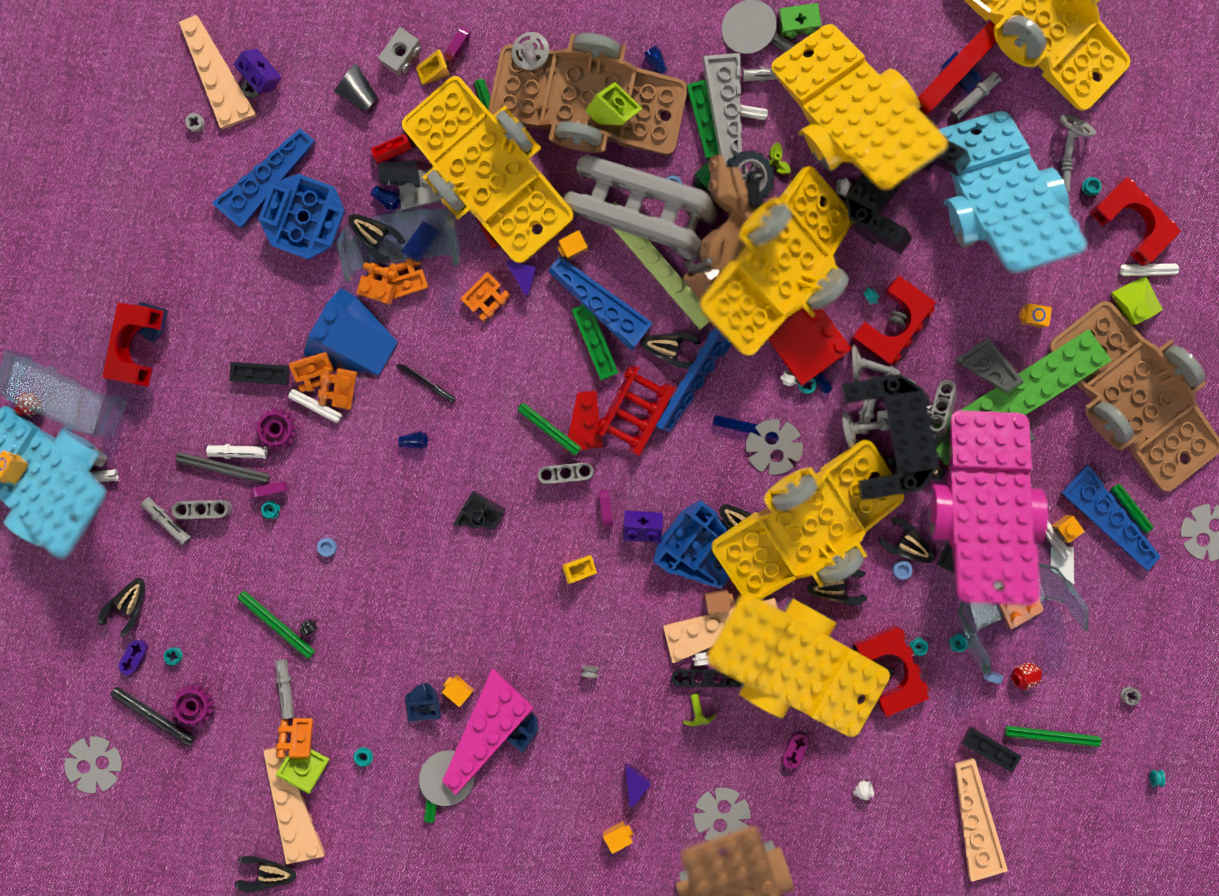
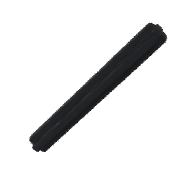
(152, 716)

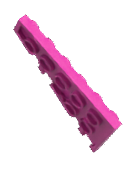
(491, 723)

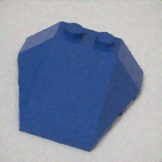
(350, 336)
(688, 543)

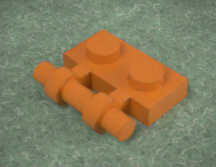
(408, 283)
(376, 289)
(481, 292)
(309, 368)
(343, 389)
(301, 738)

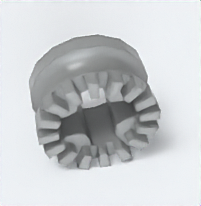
(195, 116)
(590, 672)
(1136, 693)

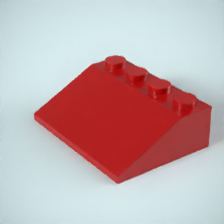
(808, 343)

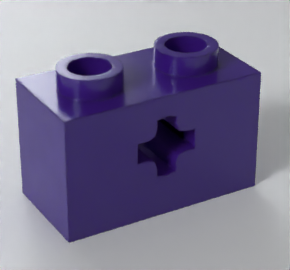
(257, 71)
(643, 526)

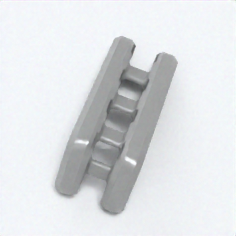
(643, 185)

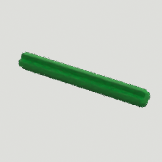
(275, 624)
(1052, 736)

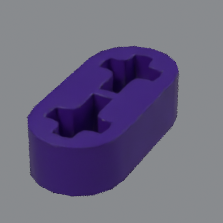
(129, 654)

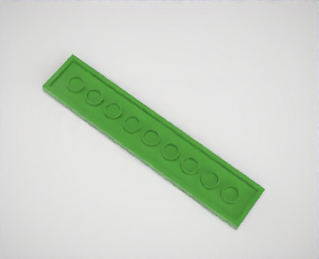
(1040, 382)

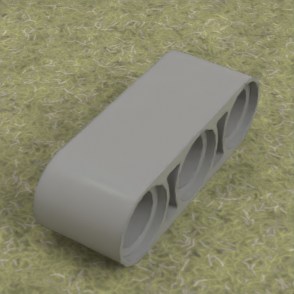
(943, 400)
(556, 476)
(192, 509)

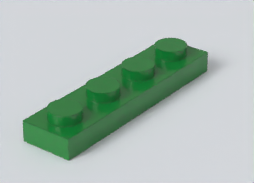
(703, 116)
(595, 342)

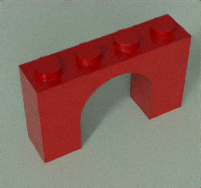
(1159, 228)
(917, 307)
(126, 323)
(911, 689)

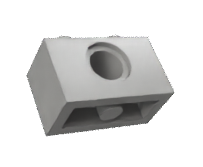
(400, 41)

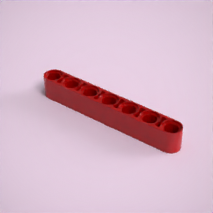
(957, 69)

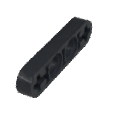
(708, 678)

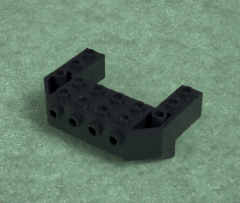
(867, 202)
(909, 430)

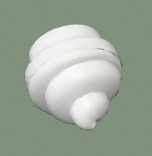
(864, 790)

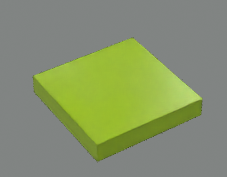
(302, 771)

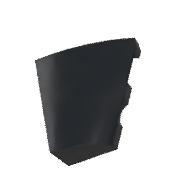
(357, 90)
(399, 173)
(479, 512)

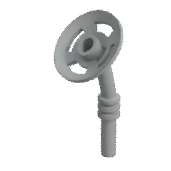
(530, 52)
(1078, 128)
(861, 364)
(852, 428)

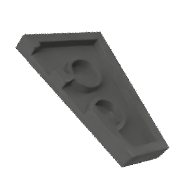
(991, 366)

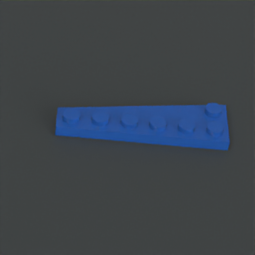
(250, 193)
(609, 309)
(715, 346)
(1098, 505)

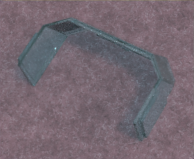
(354, 253)
(58, 396)
(979, 615)

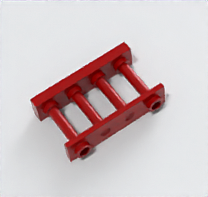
(654, 410)

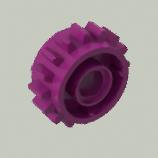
(266, 424)
(185, 712)

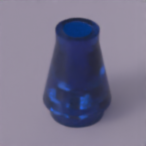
(655, 60)
(387, 198)
(414, 440)

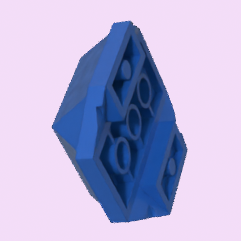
(283, 212)

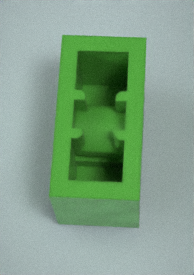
(807, 14)

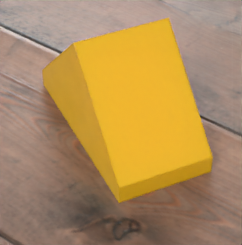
(432, 68)
(579, 569)

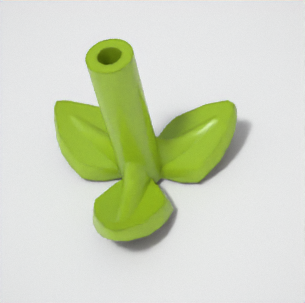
(776, 154)
(699, 719)

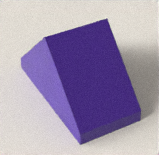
(523, 274)
(636, 783)

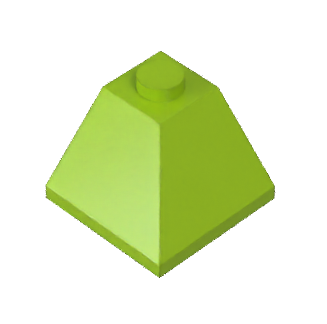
(613, 106)
(1137, 301)

